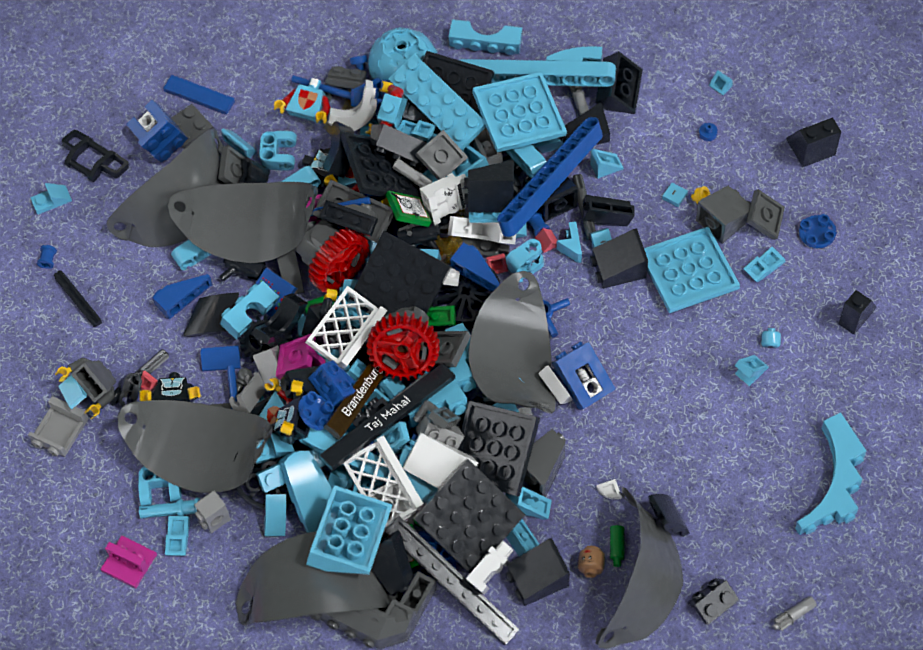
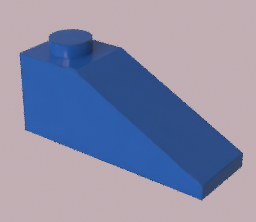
(474, 267)
(178, 295)

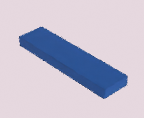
(199, 94)

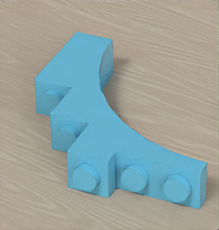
(453, 394)
(846, 453)

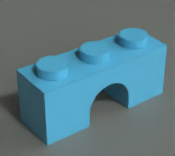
(260, 298)

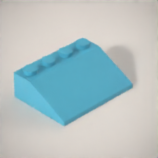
(349, 532)

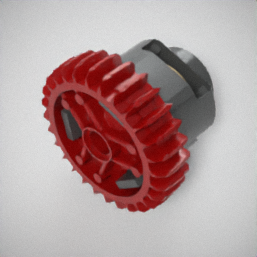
(332, 254)
(403, 343)

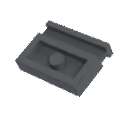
(345, 77)

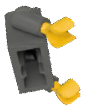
(94, 379)

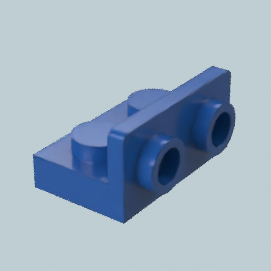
(331, 383)

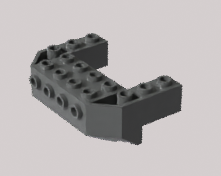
(385, 625)

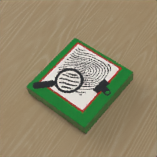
(408, 208)

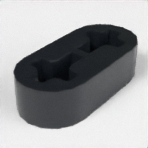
(124, 389)

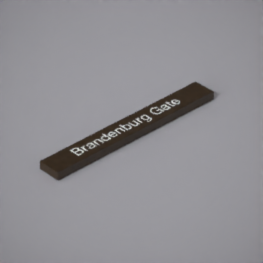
(351, 405)

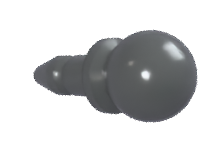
(242, 373)

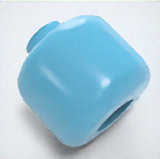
(771, 338)

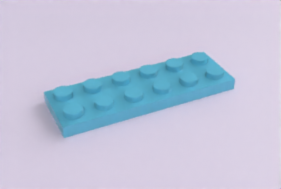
(438, 101)

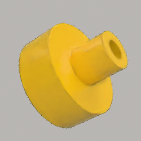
(700, 193)

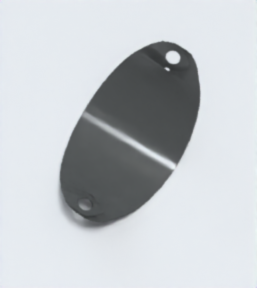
(147, 207)
(245, 218)
(511, 344)
(195, 442)
(652, 587)
(287, 588)

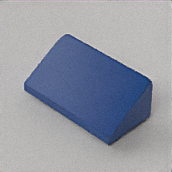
(220, 357)

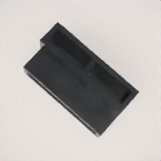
(607, 210)

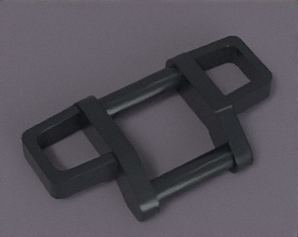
(100, 165)

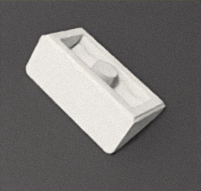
(555, 385)

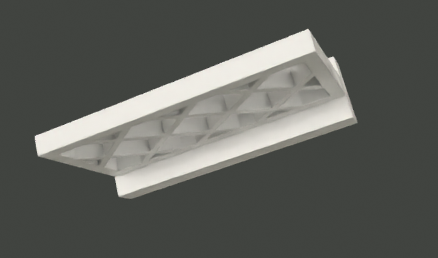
(355, 341)
(396, 471)

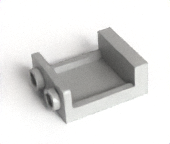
(59, 427)

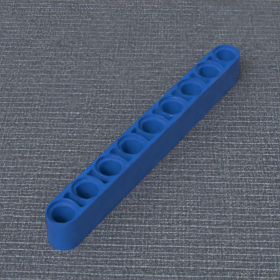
(549, 177)

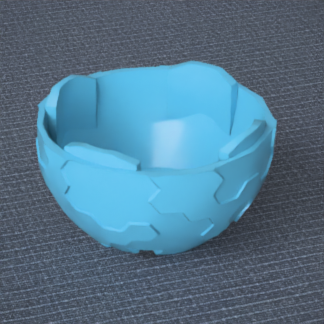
(387, 58)

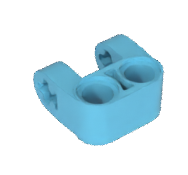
(279, 139)
(521, 259)
(145, 487)

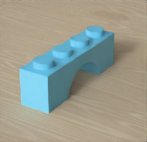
(505, 41)

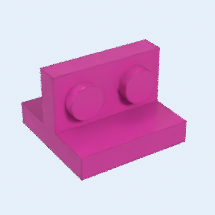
(297, 355)
(128, 561)

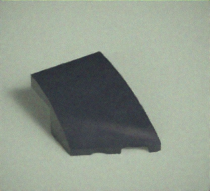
(208, 313)
(668, 513)

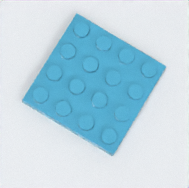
(519, 112)
(690, 270)

